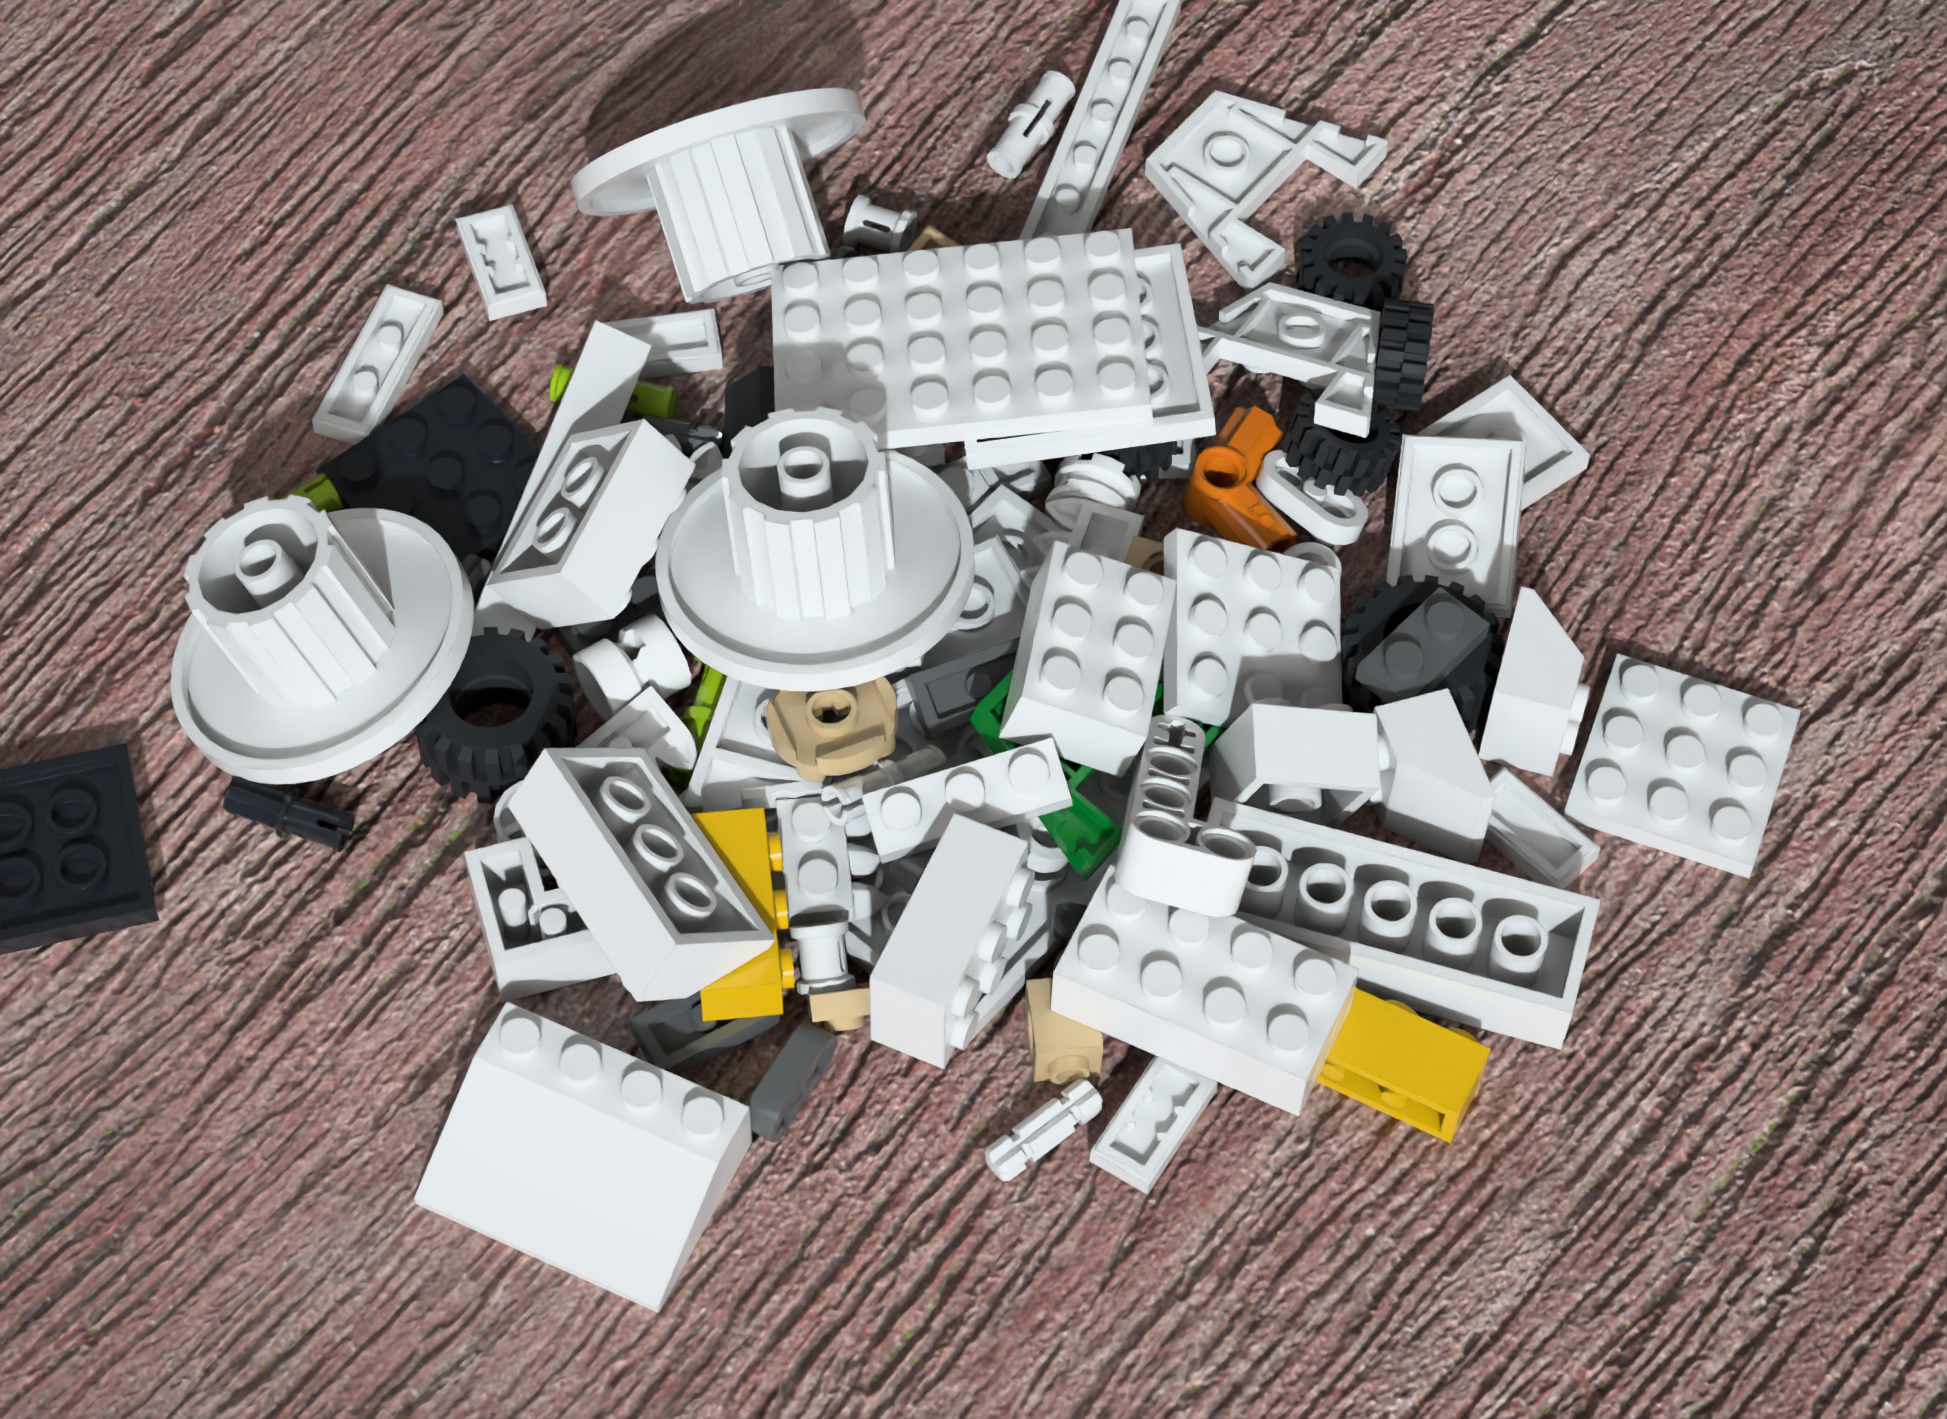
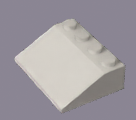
(584, 1156)

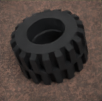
(1378, 616)
(496, 758)

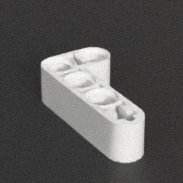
(1165, 850)

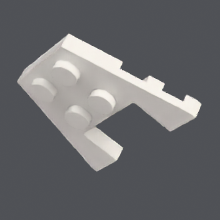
(1230, 163)
(1307, 340)

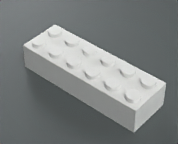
(1420, 924)

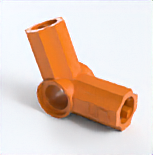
(1222, 488)

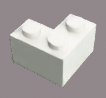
(529, 933)

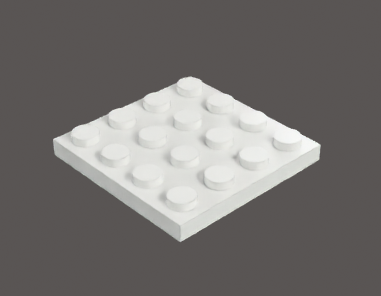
(1175, 374)

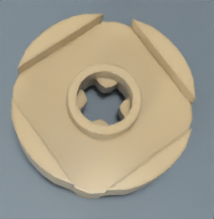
(839, 747)

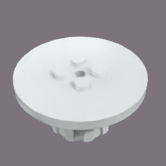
(728, 187)
(814, 557)
(316, 637)

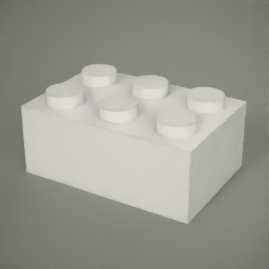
(592, 525)
(1089, 658)
(951, 942)

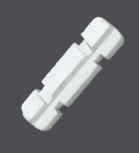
(1043, 1129)

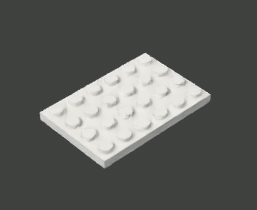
(966, 339)

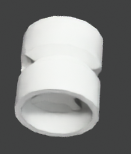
(622, 670)

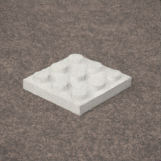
(1248, 629)
(1682, 765)

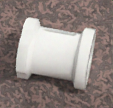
(864, 215)
(822, 956)

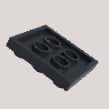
(445, 464)
(72, 850)

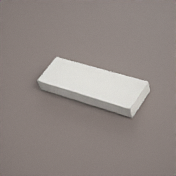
(378, 365)

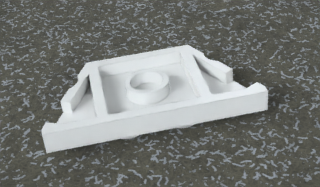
(738, 759)

